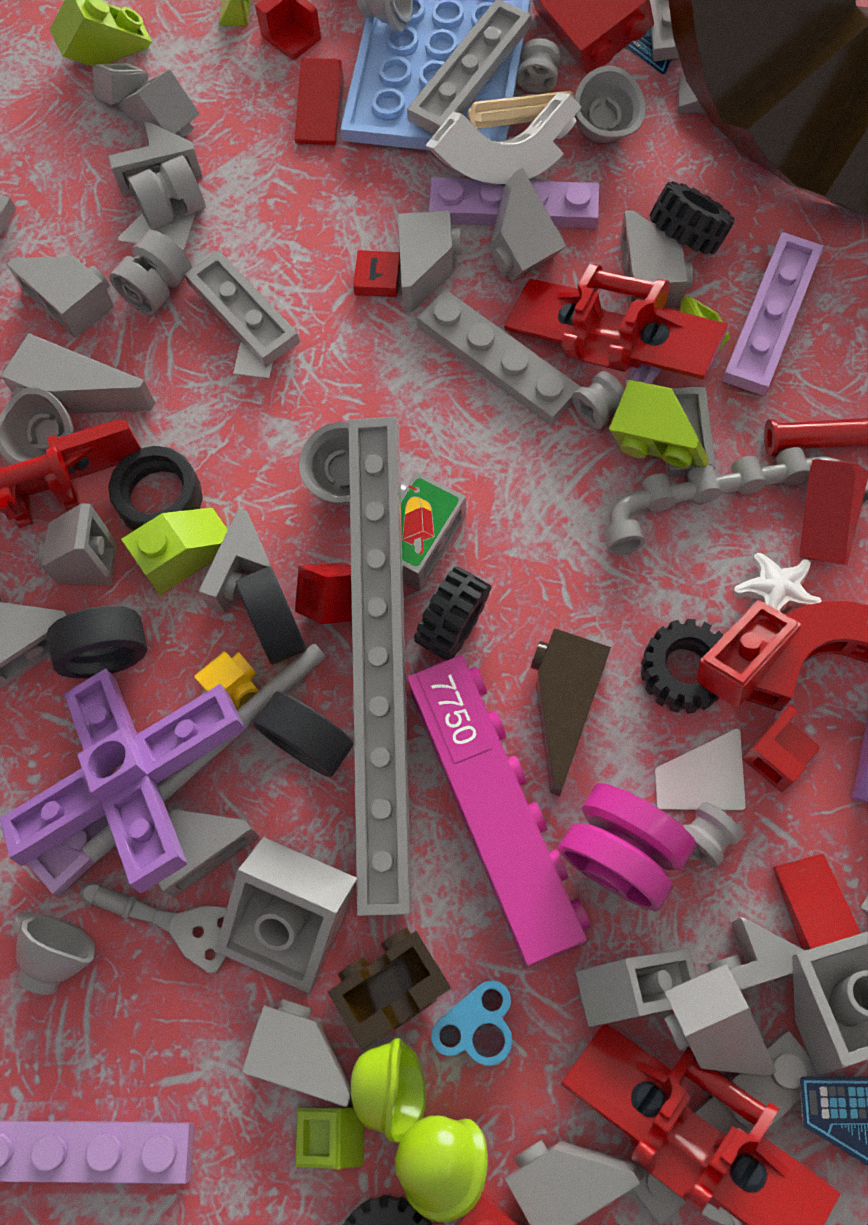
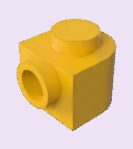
(232, 674)

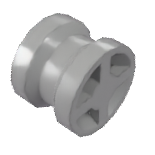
(539, 66)
(598, 400)
(712, 833)

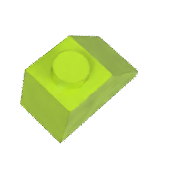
(176, 545)

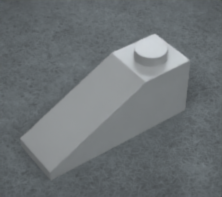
(74, 379)

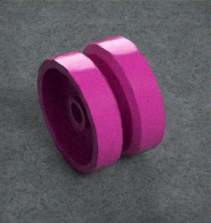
(627, 846)

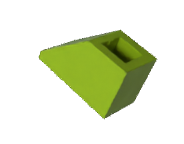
(98, 32)
(655, 425)

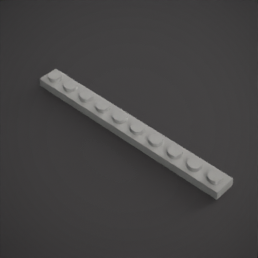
(379, 670)

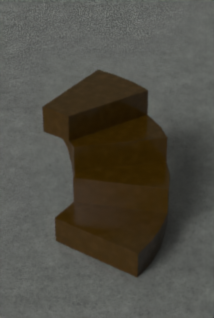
(785, 86)

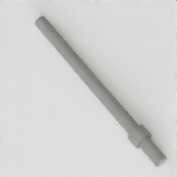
(249, 712)

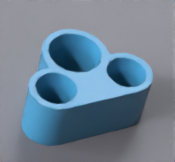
(470, 1015)

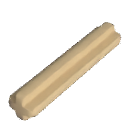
(509, 110)

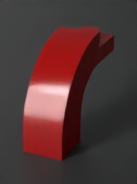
(824, 630)

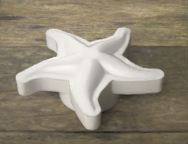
(777, 586)

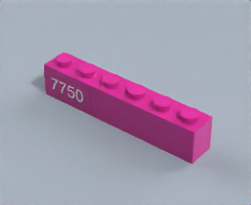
(496, 813)

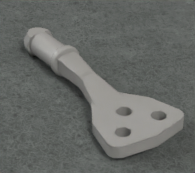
(177, 924)

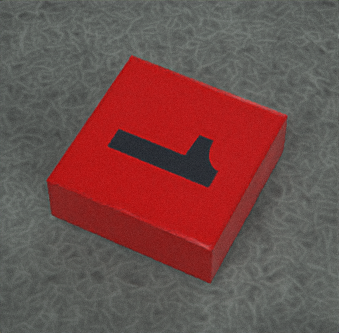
(376, 273)

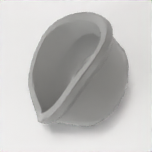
(610, 105)
(29, 421)
(326, 463)

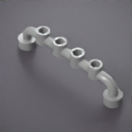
(703, 487)

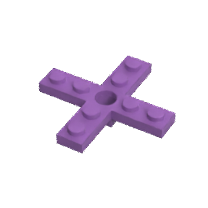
(131, 794)

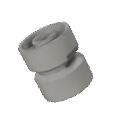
(167, 192)
(150, 272)

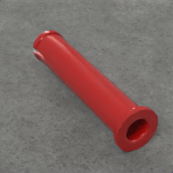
(815, 434)

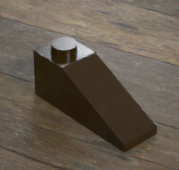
(565, 690)

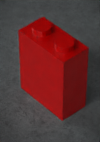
(595, 28)

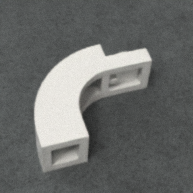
(494, 162)

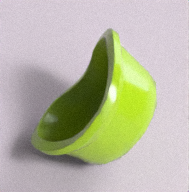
(389, 1089)
(442, 1167)

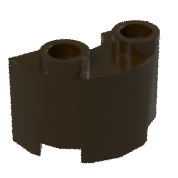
(389, 989)

